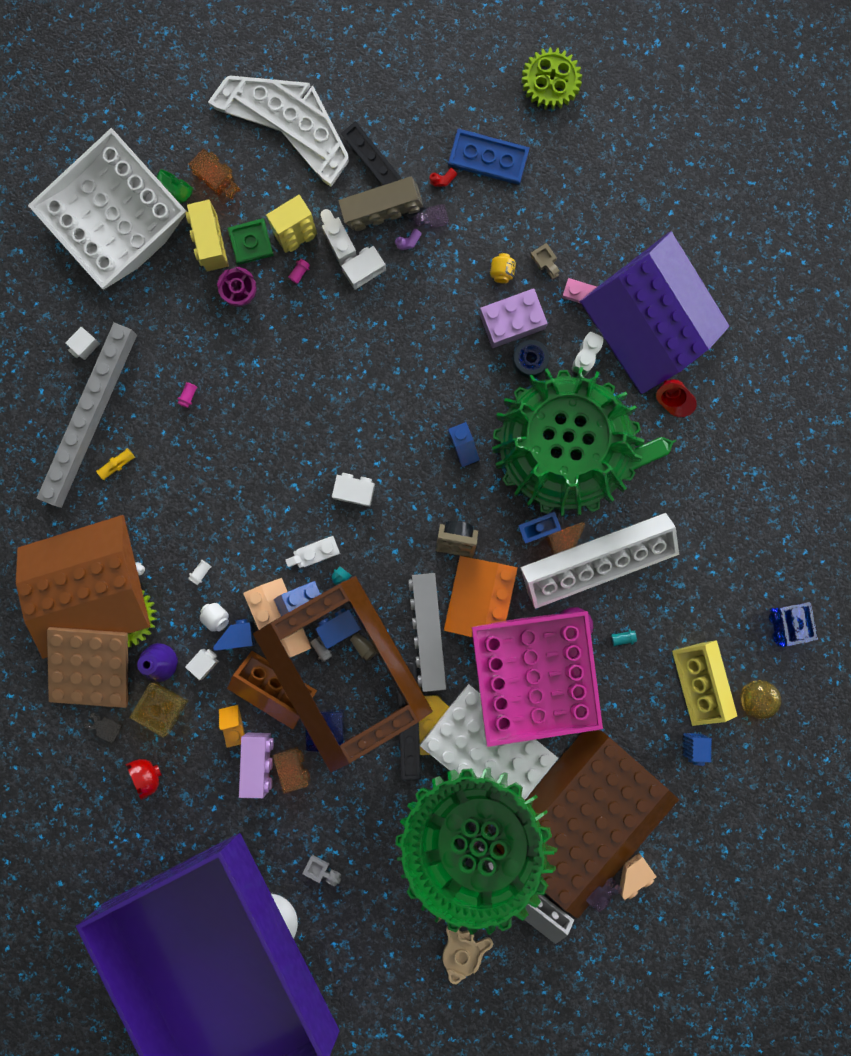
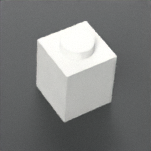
(82, 343)
(202, 663)

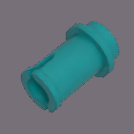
(624, 638)

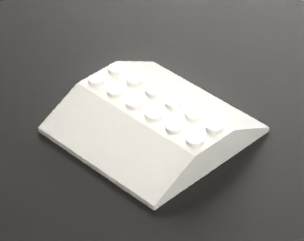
(109, 210)

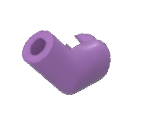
(408, 243)

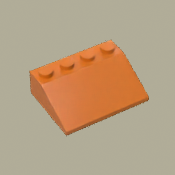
(479, 595)

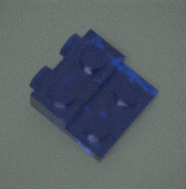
(793, 624)

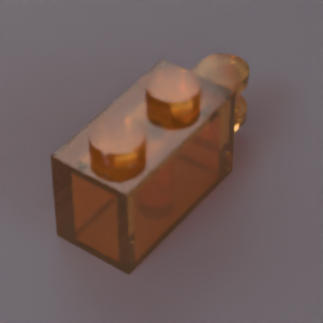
(213, 173)

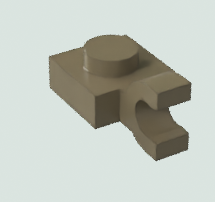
(545, 258)

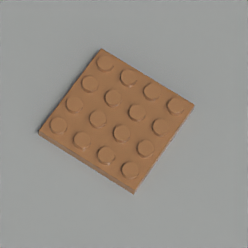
(87, 667)

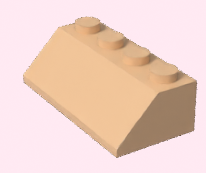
(265, 611)

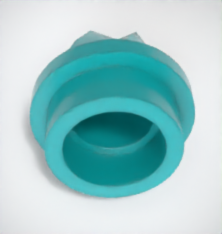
(340, 576)

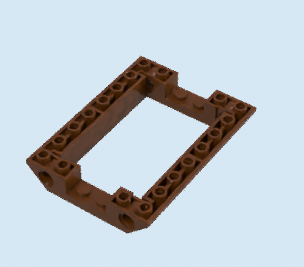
(333, 754)

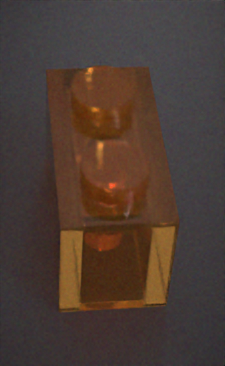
(291, 769)

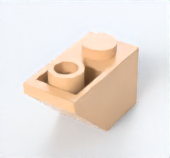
(634, 876)

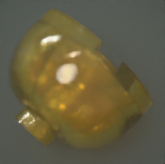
(760, 699)

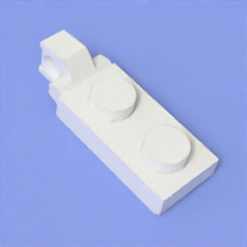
(314, 553)

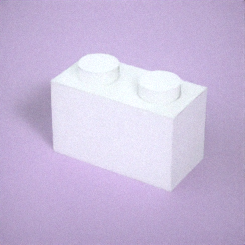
(363, 267)
(353, 490)

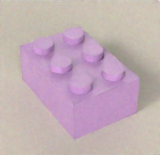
(513, 318)
(255, 765)

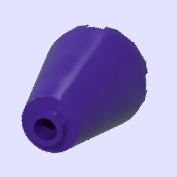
(157, 662)

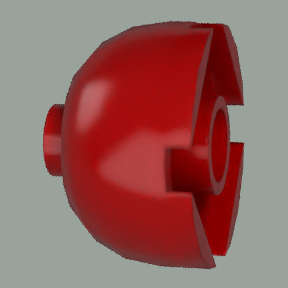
(144, 777)

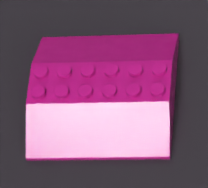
(536, 678)

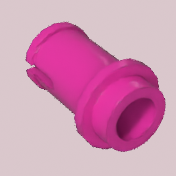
(299, 271)
(187, 395)

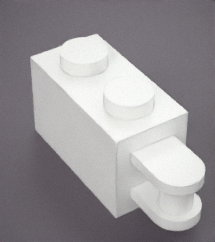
(337, 237)

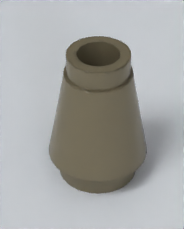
(363, 646)

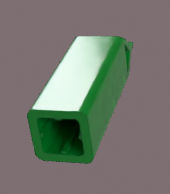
(652, 451)

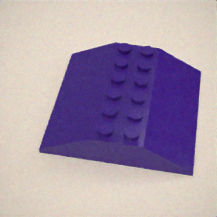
(656, 314)

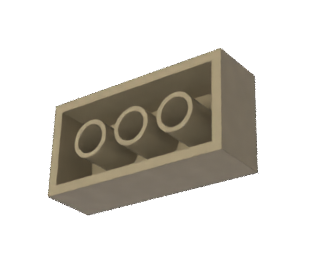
(381, 203)

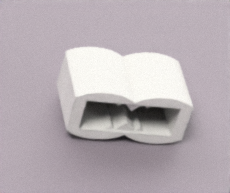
(588, 350)

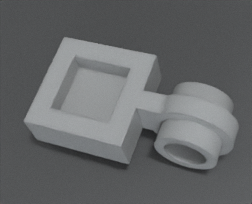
(317, 869)

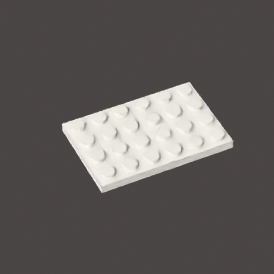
(460, 744)

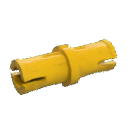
(115, 464)

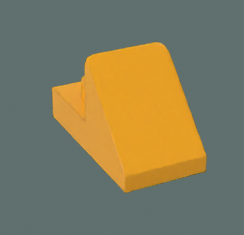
(231, 724)

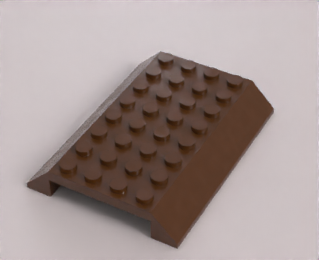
(597, 814)

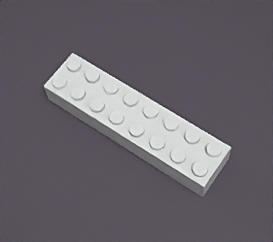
(600, 560)

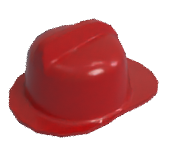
(676, 398)

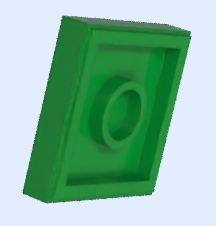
(250, 241)

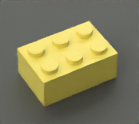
(292, 224)
(206, 235)

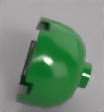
(178, 188)

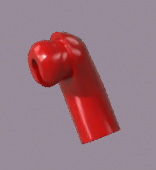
(442, 181)

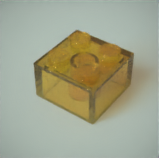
(158, 709)

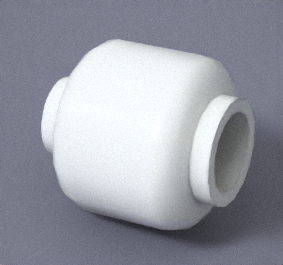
(214, 617)

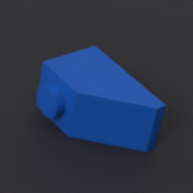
(463, 444)
(539, 527)
(236, 636)

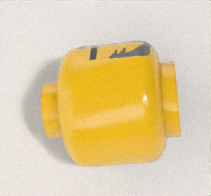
(502, 268)

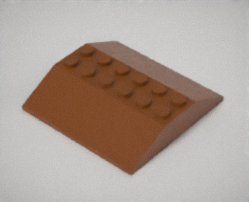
(81, 582)

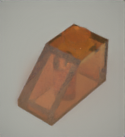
(565, 539)

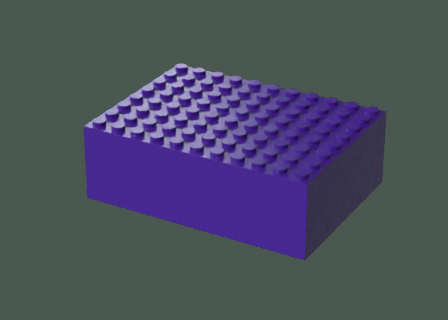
(208, 963)

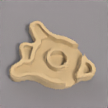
(463, 954)

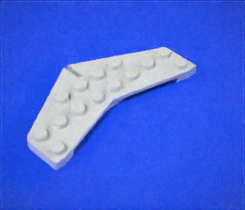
(281, 107)

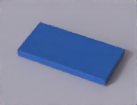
(488, 156)

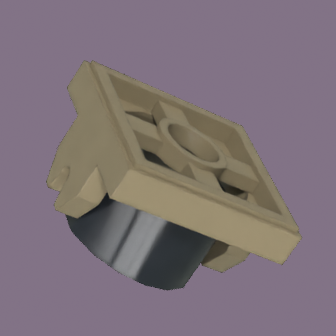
(457, 539)

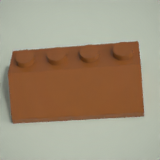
(260, 687)

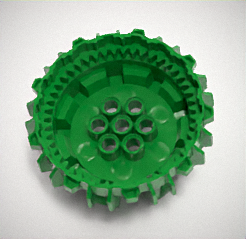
(564, 481)
(438, 865)

